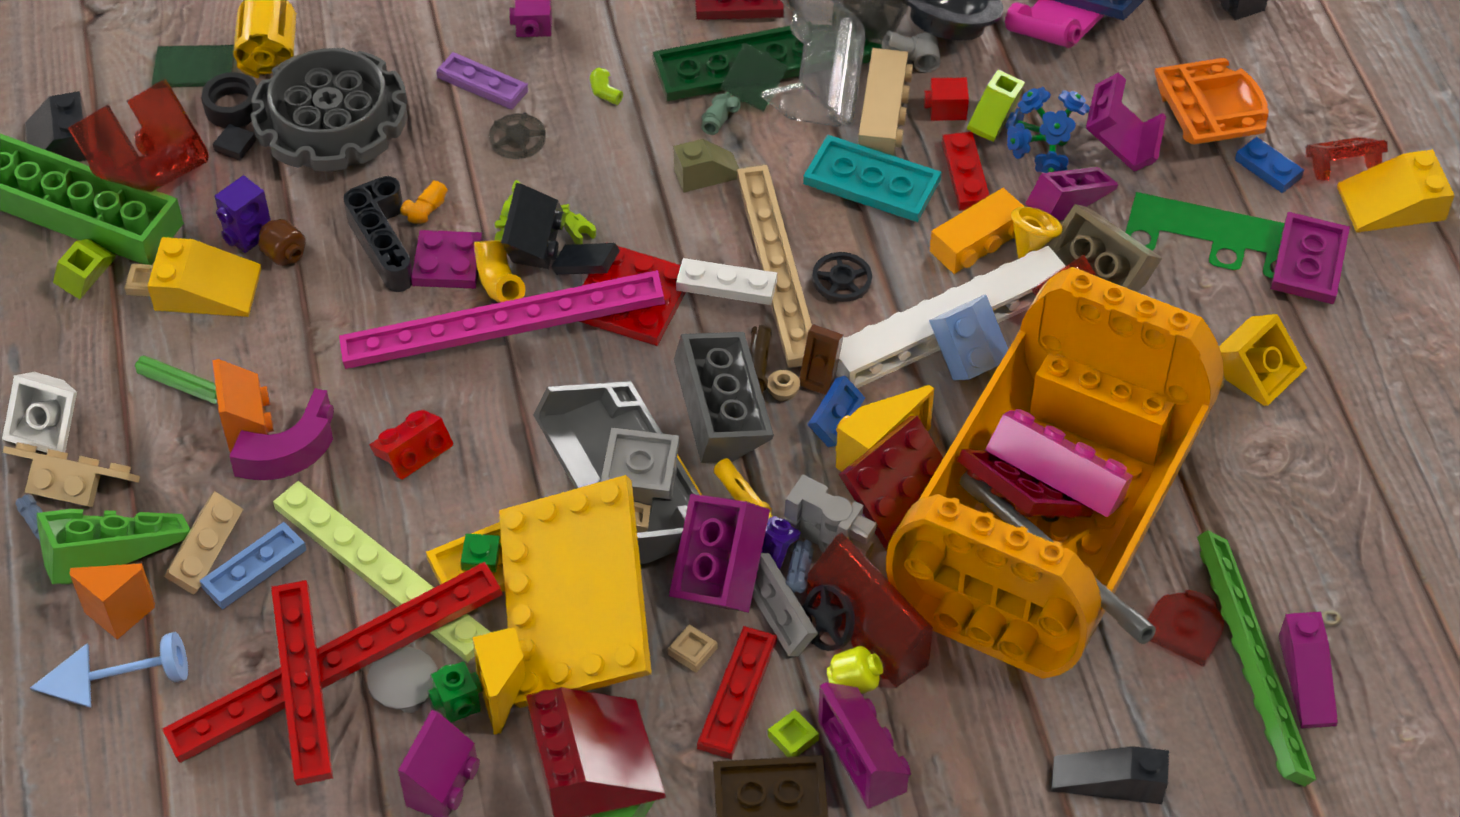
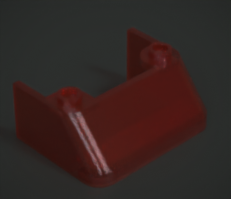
(166, 141)

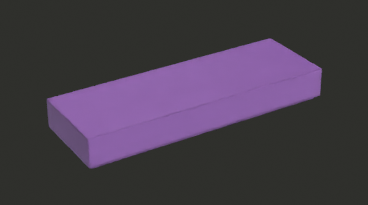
(482, 80)

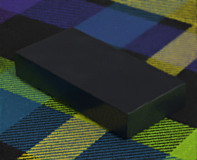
(585, 258)

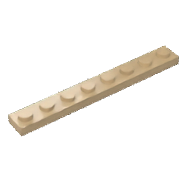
(776, 256)

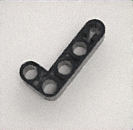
(367, 215)

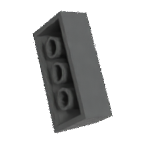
(722, 395)

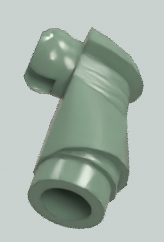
(718, 113)

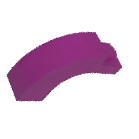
(288, 452)

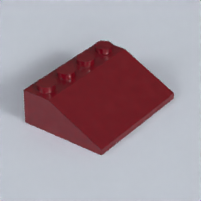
(592, 752)

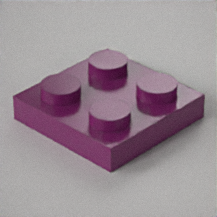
(446, 259)

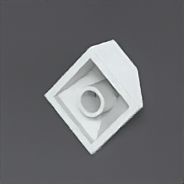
(39, 412)

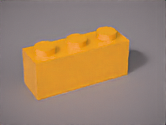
(975, 231)

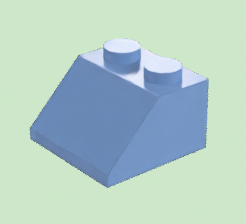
(970, 339)

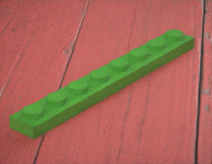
(1258, 665)

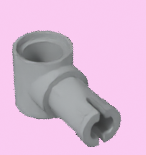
(921, 49)

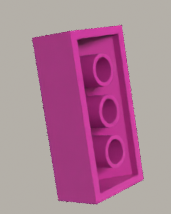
(1059, 462)

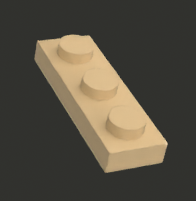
(203, 542)

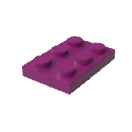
(1310, 258)

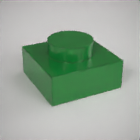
(480, 549)

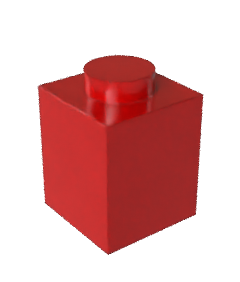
(947, 99)

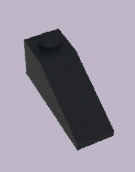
(1114, 773)

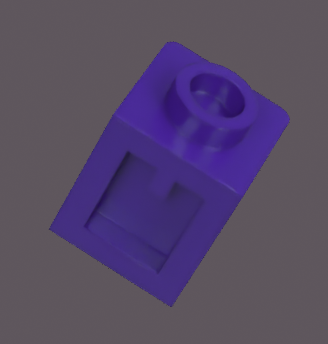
(778, 537)

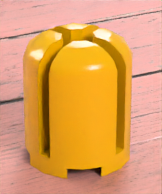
(264, 35)

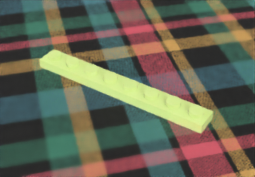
(370, 561)

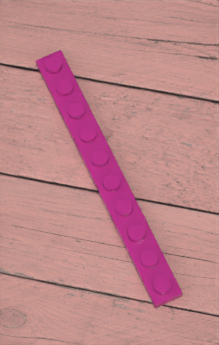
(501, 319)

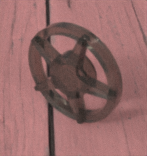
(517, 135)

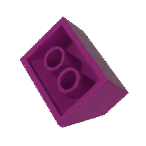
(719, 552)
(862, 744)

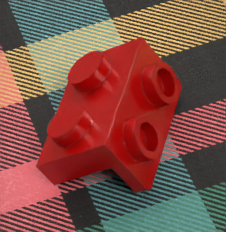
(413, 442)

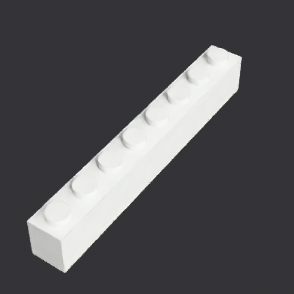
(908, 334)

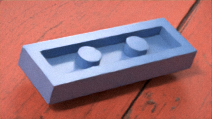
(253, 565)

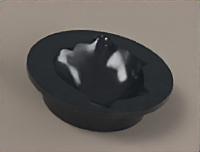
(955, 18)

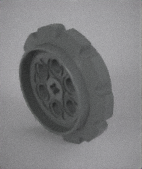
(329, 109)

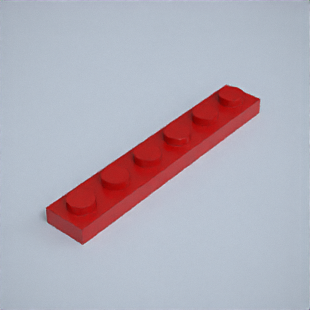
(301, 683)

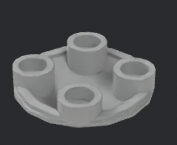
(401, 679)

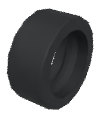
(224, 85)

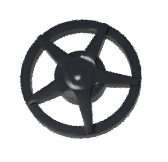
(842, 277)
(829, 616)

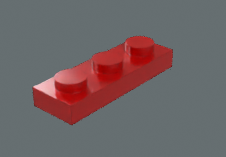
(965, 169)

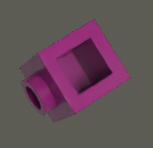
(532, 18)

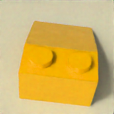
(1398, 193)
(201, 279)
(876, 420)

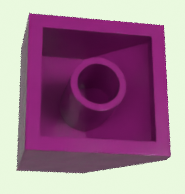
(437, 767)

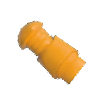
(426, 203)

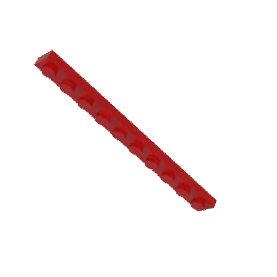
(336, 660)

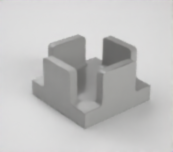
(646, 459)

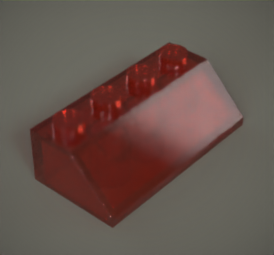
(883, 617)

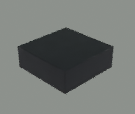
(234, 142)

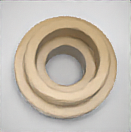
(780, 391)

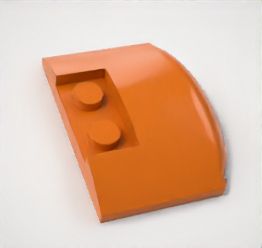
(1213, 100)

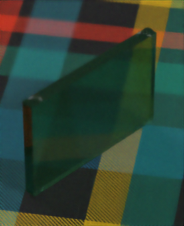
(192, 64)

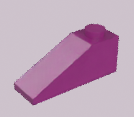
(1062, 189)
(1309, 668)

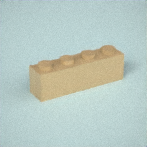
(884, 100)

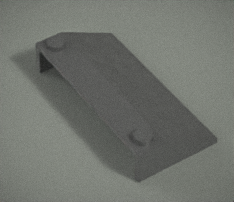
(578, 429)

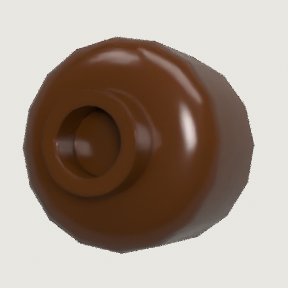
(280, 242)

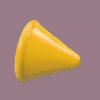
(1033, 229)

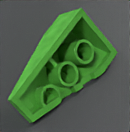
(90, 541)

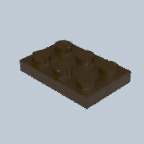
(770, 787)

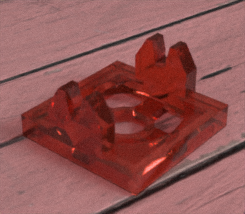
(1325, 152)

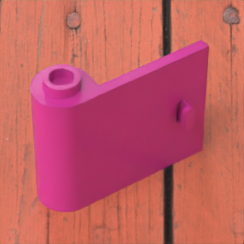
(1051, 21)

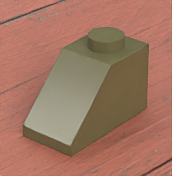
(703, 165)

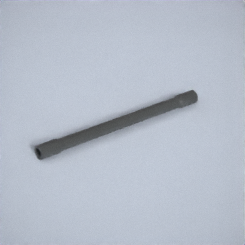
(1126, 616)

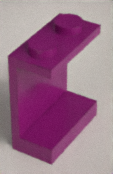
(1120, 129)

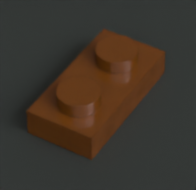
(820, 359)

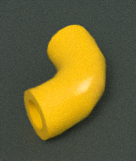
(496, 272)

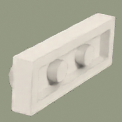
(726, 281)

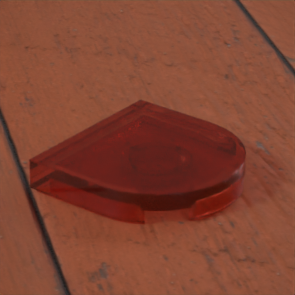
(1187, 625)

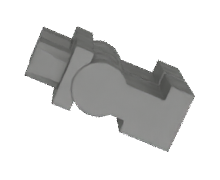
(825, 516)

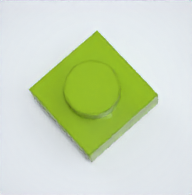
(793, 734)

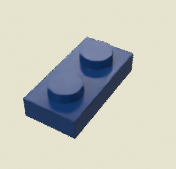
(1269, 164)
(839, 401)

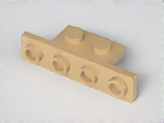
(65, 479)

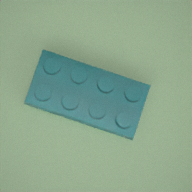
(872, 178)

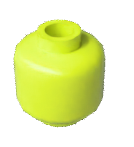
(855, 669)

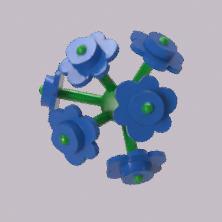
(1054, 130)

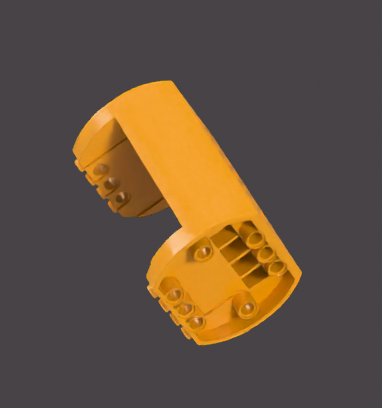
(1109, 375)

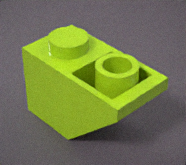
(995, 105)
(82, 266)

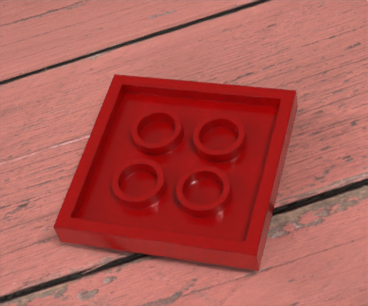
(645, 323)

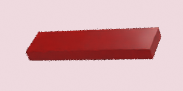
(737, 692)

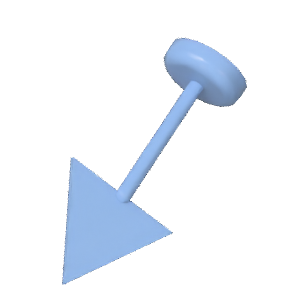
(73, 676)

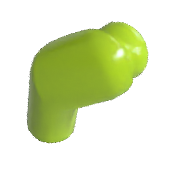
(601, 87)

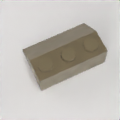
(1106, 247)

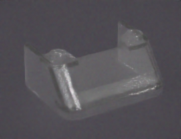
(829, 64)

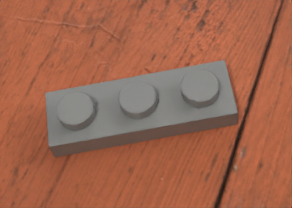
(782, 608)

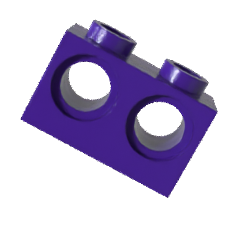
(242, 213)

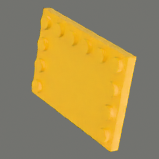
(576, 588)

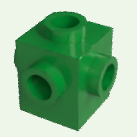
(455, 691)

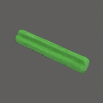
(177, 378)

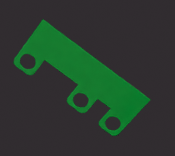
(1222, 227)

